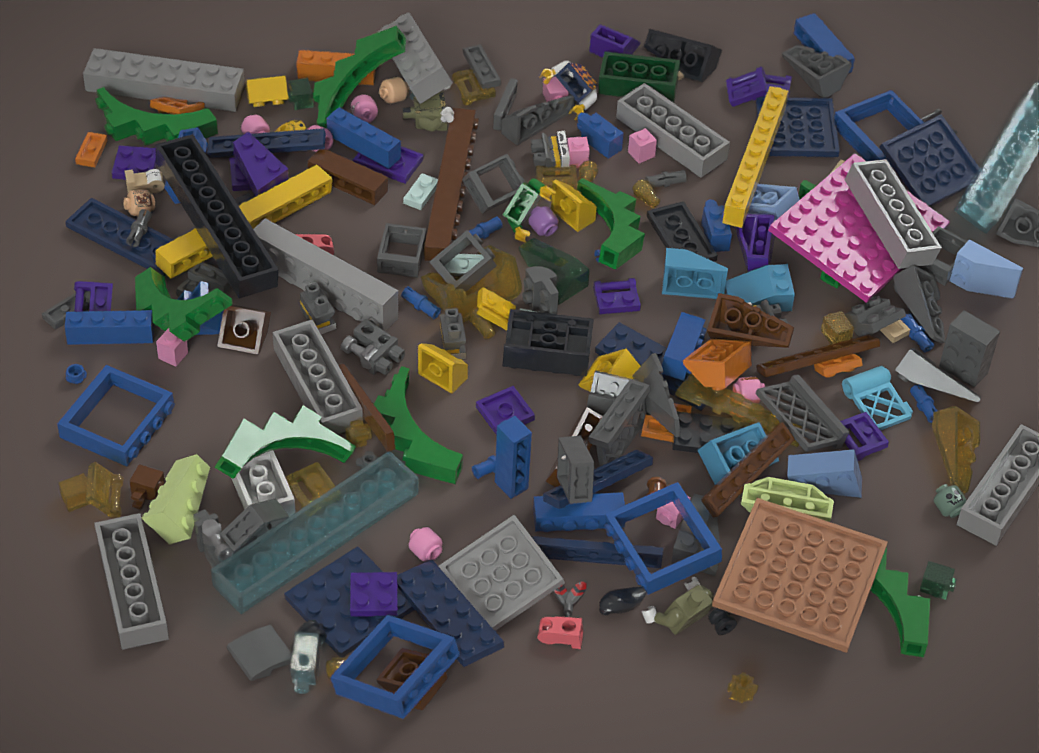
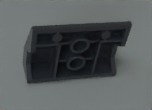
(548, 342)

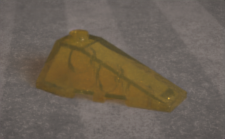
(957, 438)

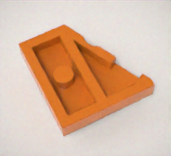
(174, 106)

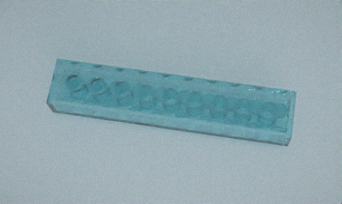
(1004, 165)
(314, 532)

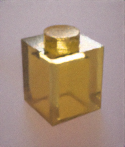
(836, 327)
(74, 492)

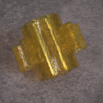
(358, 433)
(742, 687)

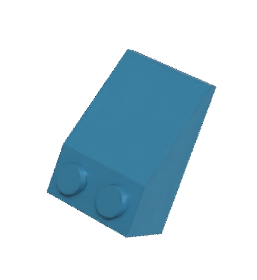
(692, 275)
(765, 283)
(726, 451)

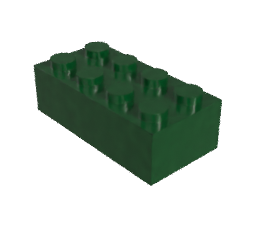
(626, 72)

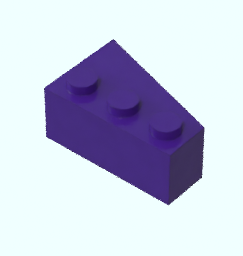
(258, 164)
(756, 240)

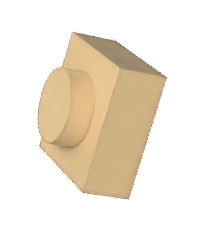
(895, 331)

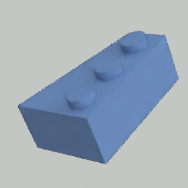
(828, 471)

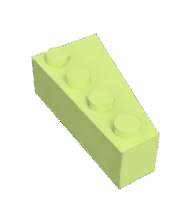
(178, 500)

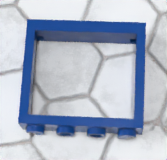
(857, 138)
(109, 376)
(653, 582)
(415, 687)

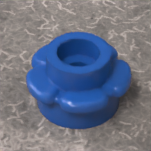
(75, 374)

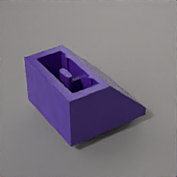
(609, 40)

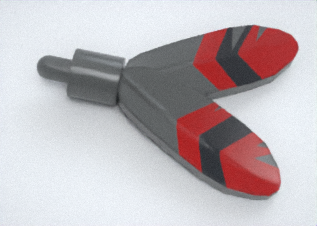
(569, 599)

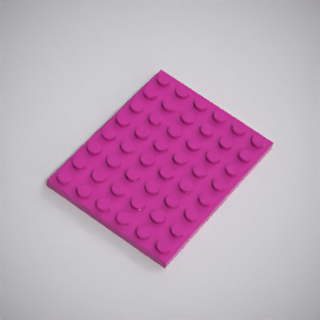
(839, 238)

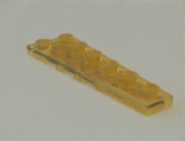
(730, 403)

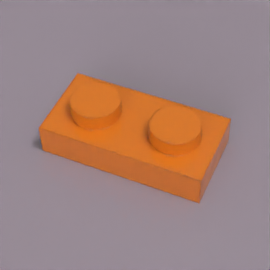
(91, 149)
(841, 364)

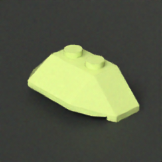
(789, 494)

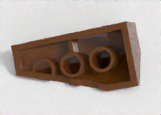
(740, 321)

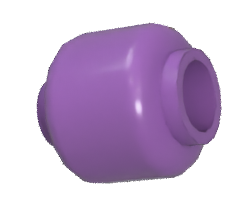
(543, 221)

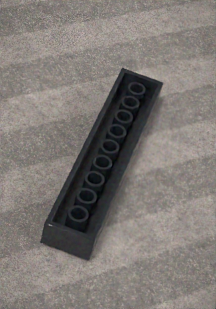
(216, 216)

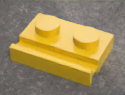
(494, 307)

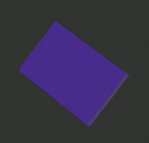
(400, 171)

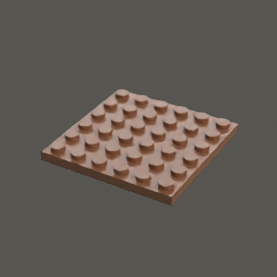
(800, 574)

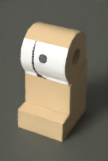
(150, 180)

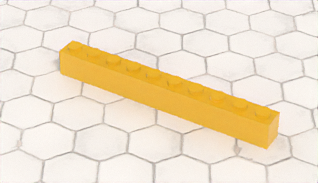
(755, 157)
(273, 205)

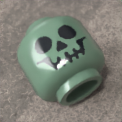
(949, 500)

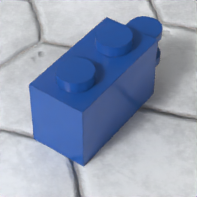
(600, 134)
(716, 232)

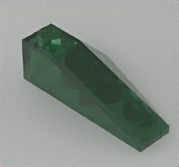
(570, 272)

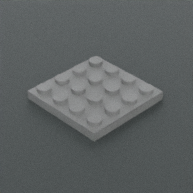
(503, 573)

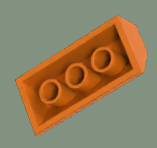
(321, 65)
(719, 362)

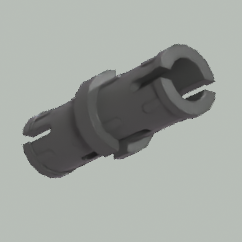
(666, 178)
(139, 228)

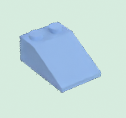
(773, 200)
(985, 271)

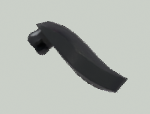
(621, 600)

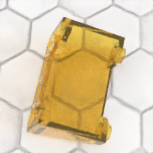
(502, 280)

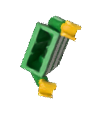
(523, 203)

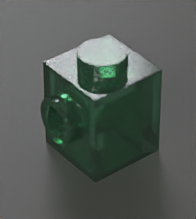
(300, 94)
(938, 580)

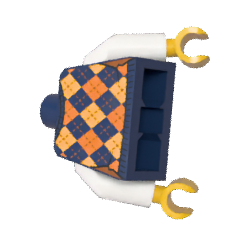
(576, 81)

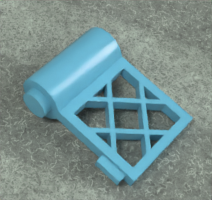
(867, 386)

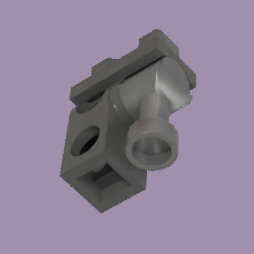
(379, 347)
(209, 538)

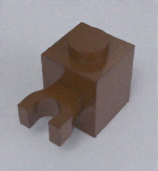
(145, 484)

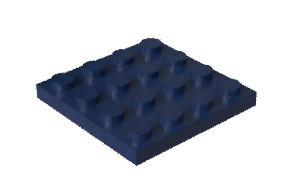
(805, 128)
(931, 161)
(327, 600)

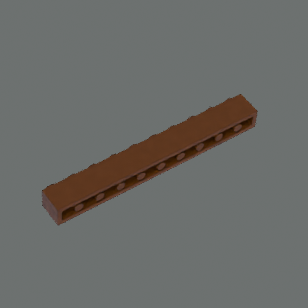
(450, 185)

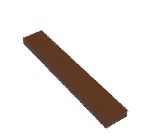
(817, 355)
(370, 412)
(747, 469)

